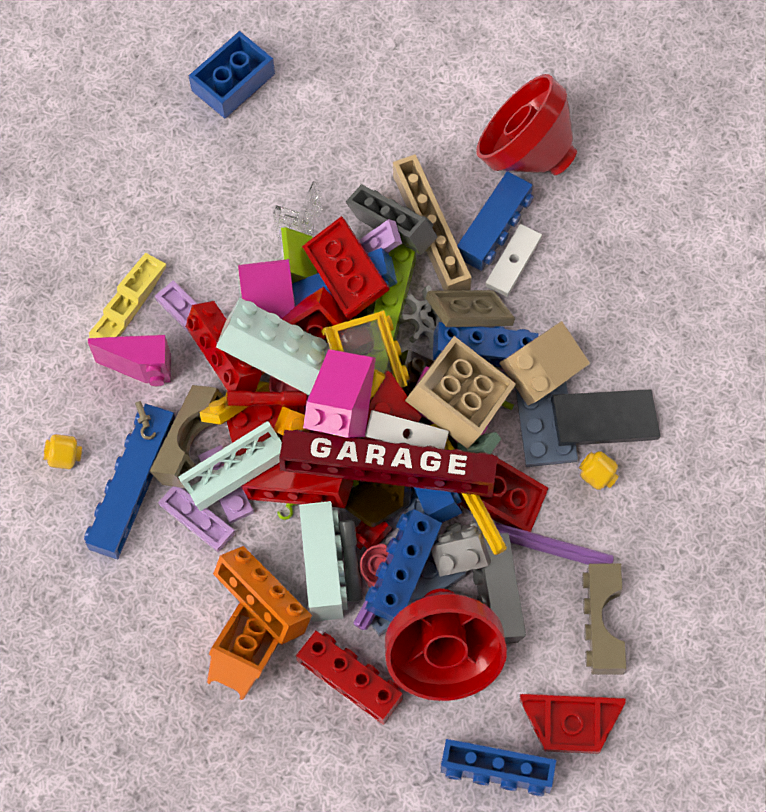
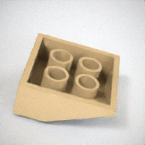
(460, 392)

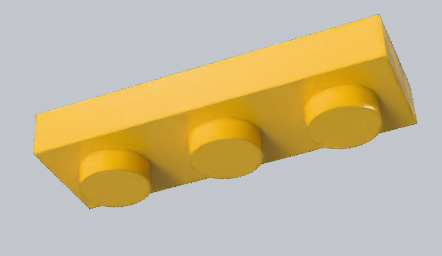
(219, 412)

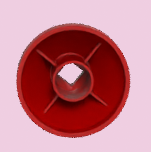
(530, 130)
(445, 646)

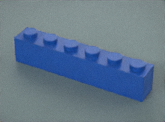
(129, 485)

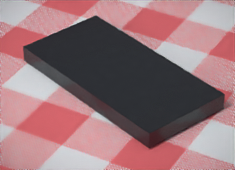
(605, 417)

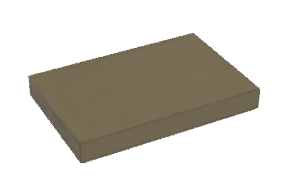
(470, 308)

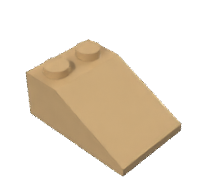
(545, 363)

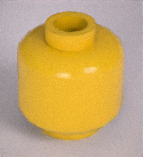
(62, 451)
(599, 470)

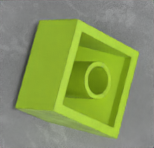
(300, 264)

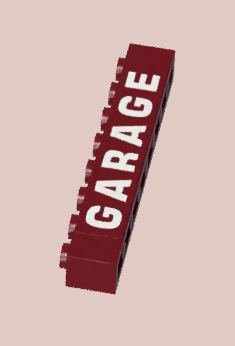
(388, 462)

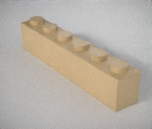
(420, 199)

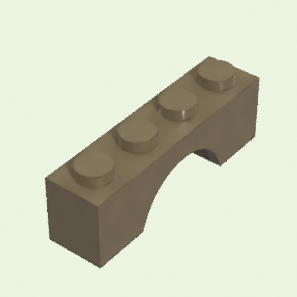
(174, 454)
(606, 652)

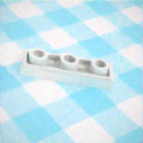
(519, 249)
(391, 429)

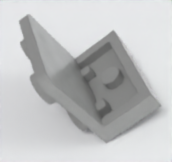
(460, 549)

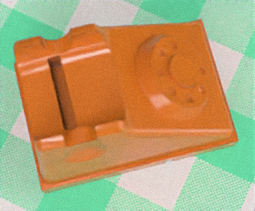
(240, 652)

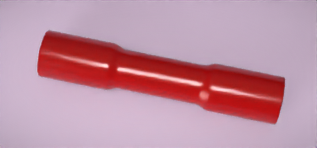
(250, 398)

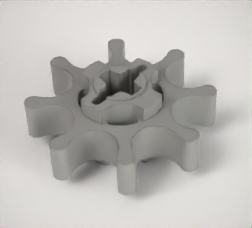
(422, 319)

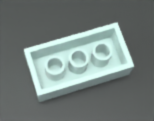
(273, 345)
(321, 558)

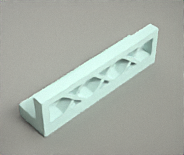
(236, 470)

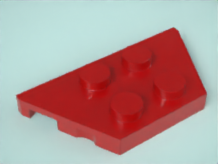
(391, 401)
(571, 722)

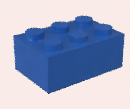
(232, 74)

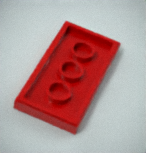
(345, 268)

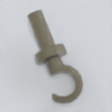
(144, 420)

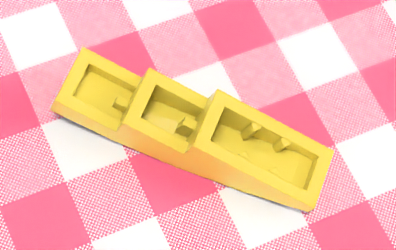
(129, 297)

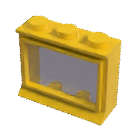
(371, 338)

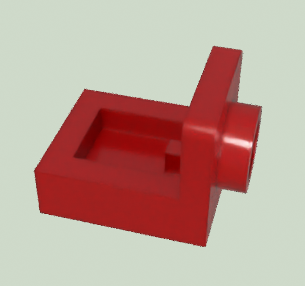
(371, 536)

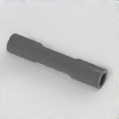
(349, 543)

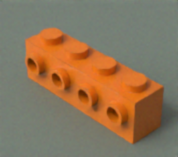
(262, 595)

